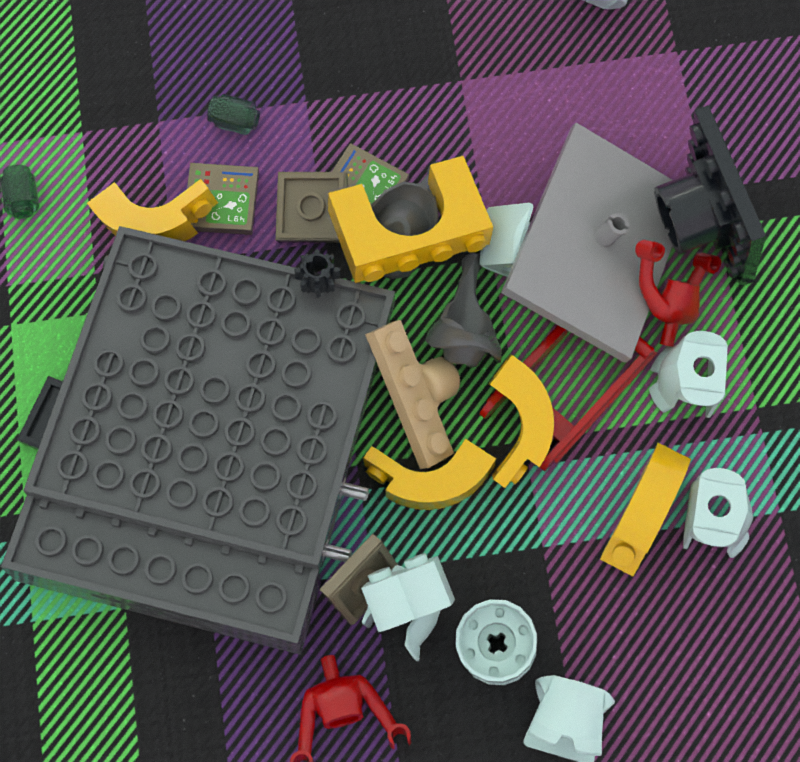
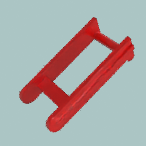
(565, 432)

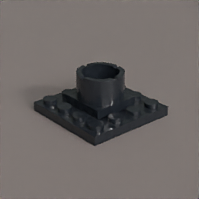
(712, 203)

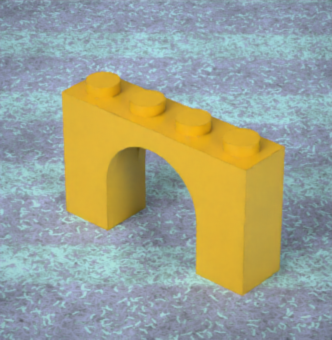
(377, 251)

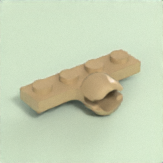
(415, 391)

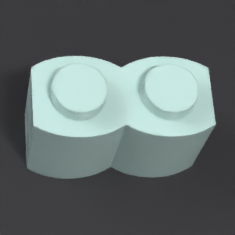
(407, 593)

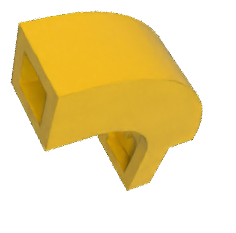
(168, 220)
(536, 416)
(435, 488)
(646, 509)

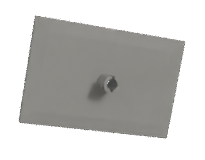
(582, 242)

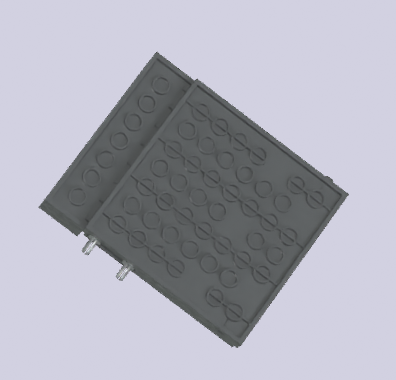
(201, 441)

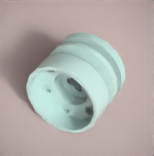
(494, 620)

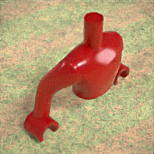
(679, 300)
(340, 704)

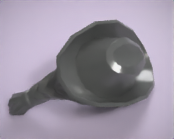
(407, 211)
(463, 327)

